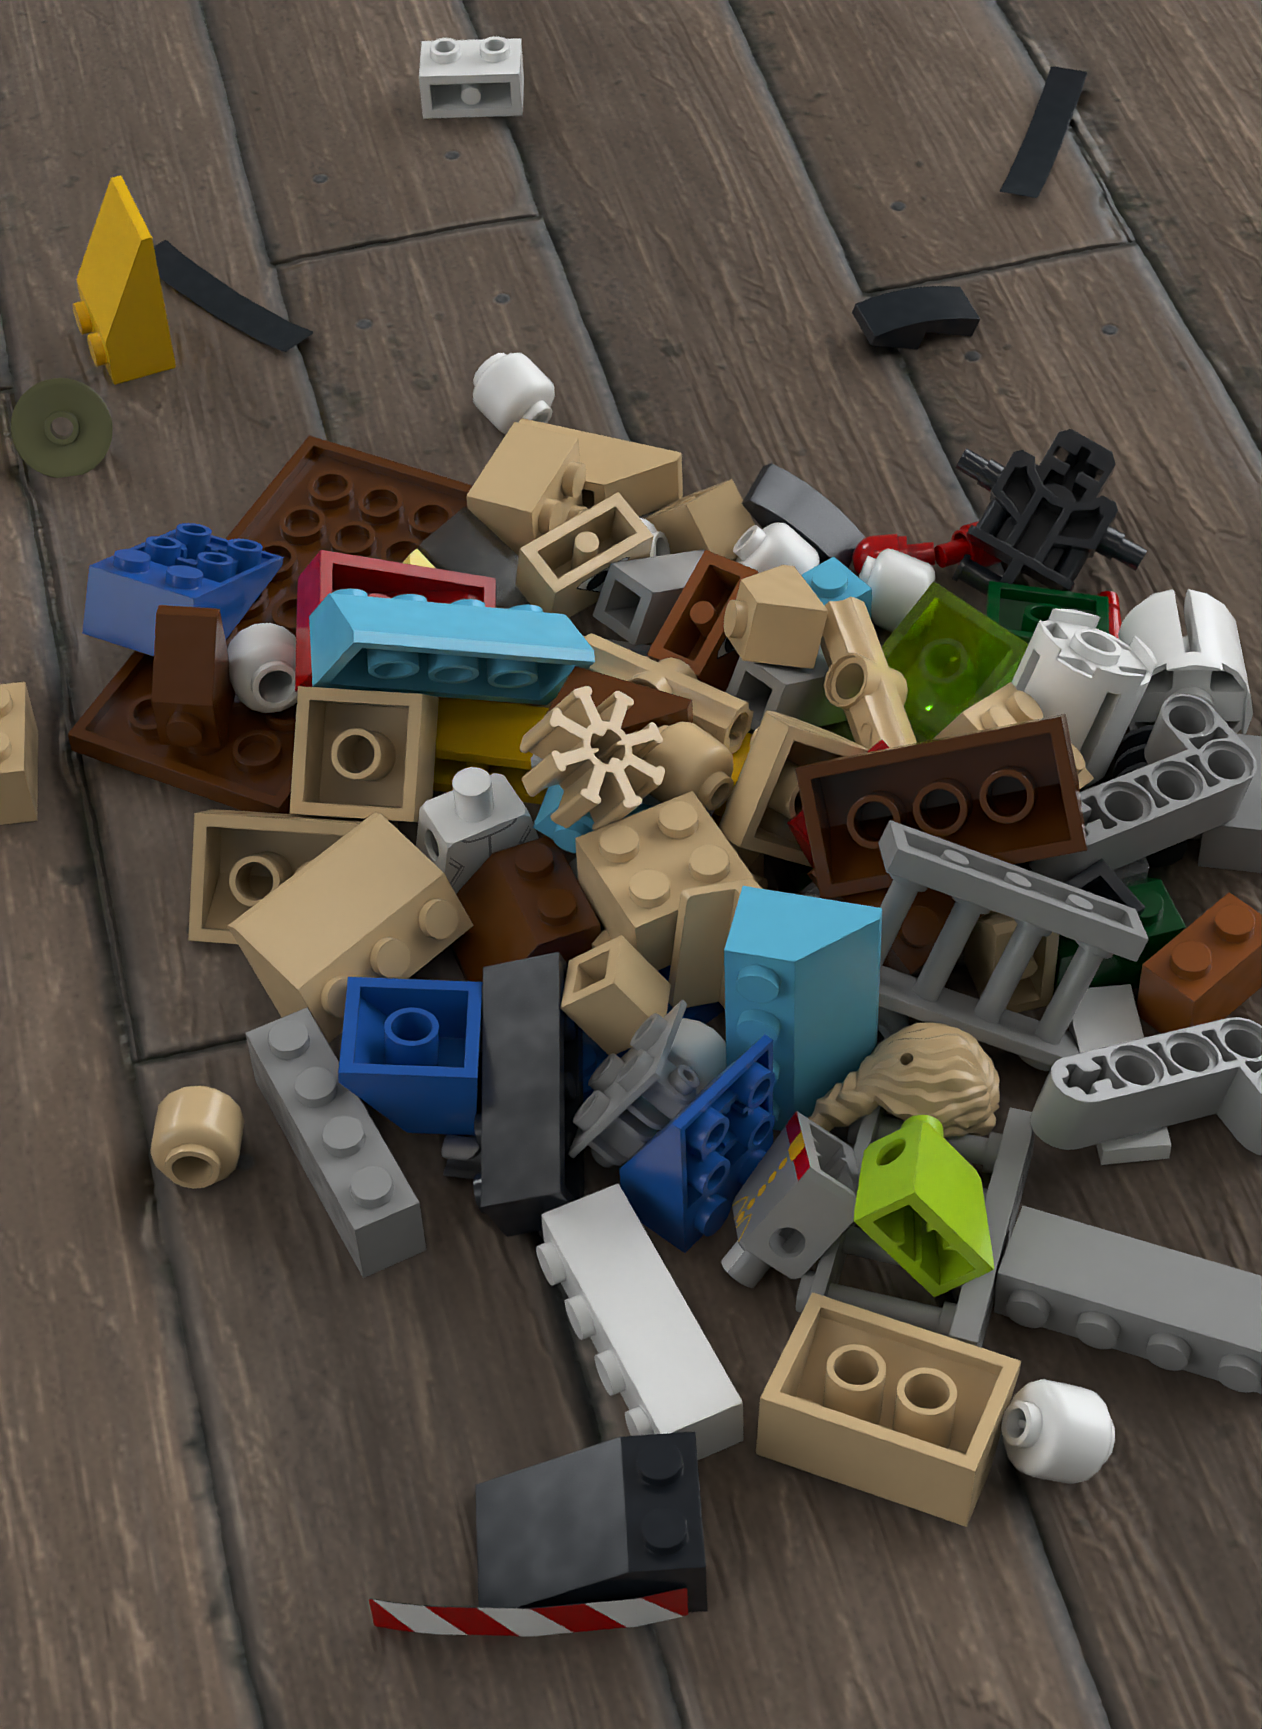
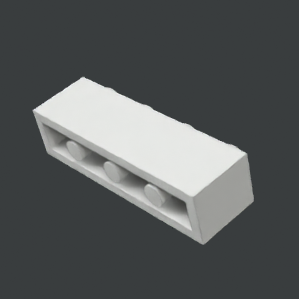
(638, 1322)

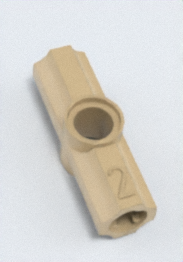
(861, 678)
(713, 710)

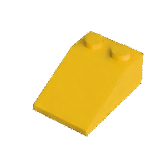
(123, 292)

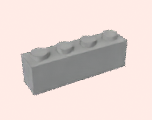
(336, 1143)
(1133, 1298)

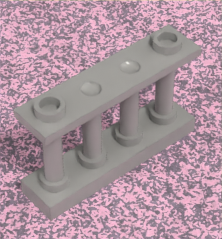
(1038, 907)
(1002, 1155)

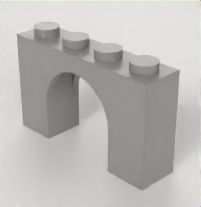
(641, 596)

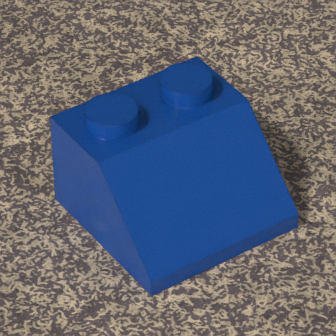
(414, 1051)

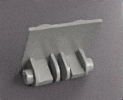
(635, 1093)

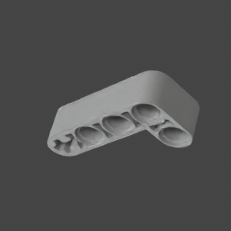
(1189, 787)
(1156, 1085)

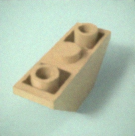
(641, 473)

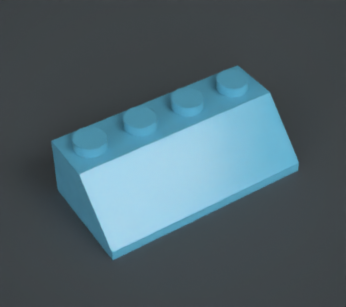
(443, 648)
(810, 983)

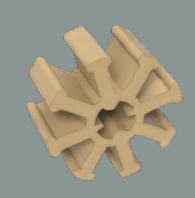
(592, 759)

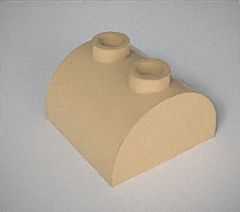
(768, 784)

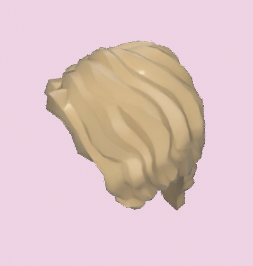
(919, 1072)

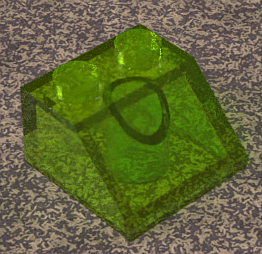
(949, 658)

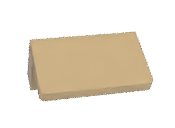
(700, 942)

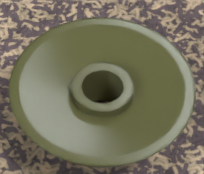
(58, 454)

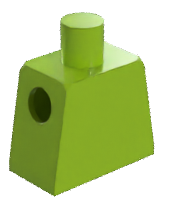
(925, 1206)

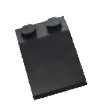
(594, 1526)

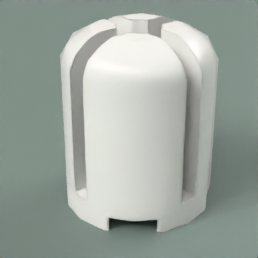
(1200, 664)
(1088, 678)

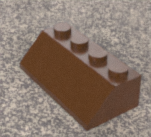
(988, 790)

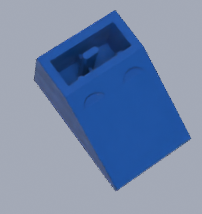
(174, 570)
(705, 1154)

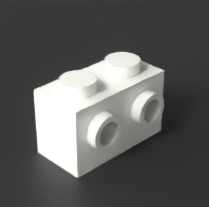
(471, 78)

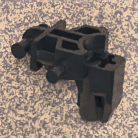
(1045, 515)

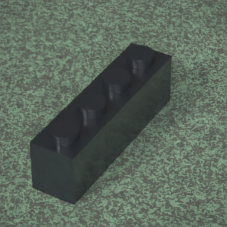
(529, 1095)

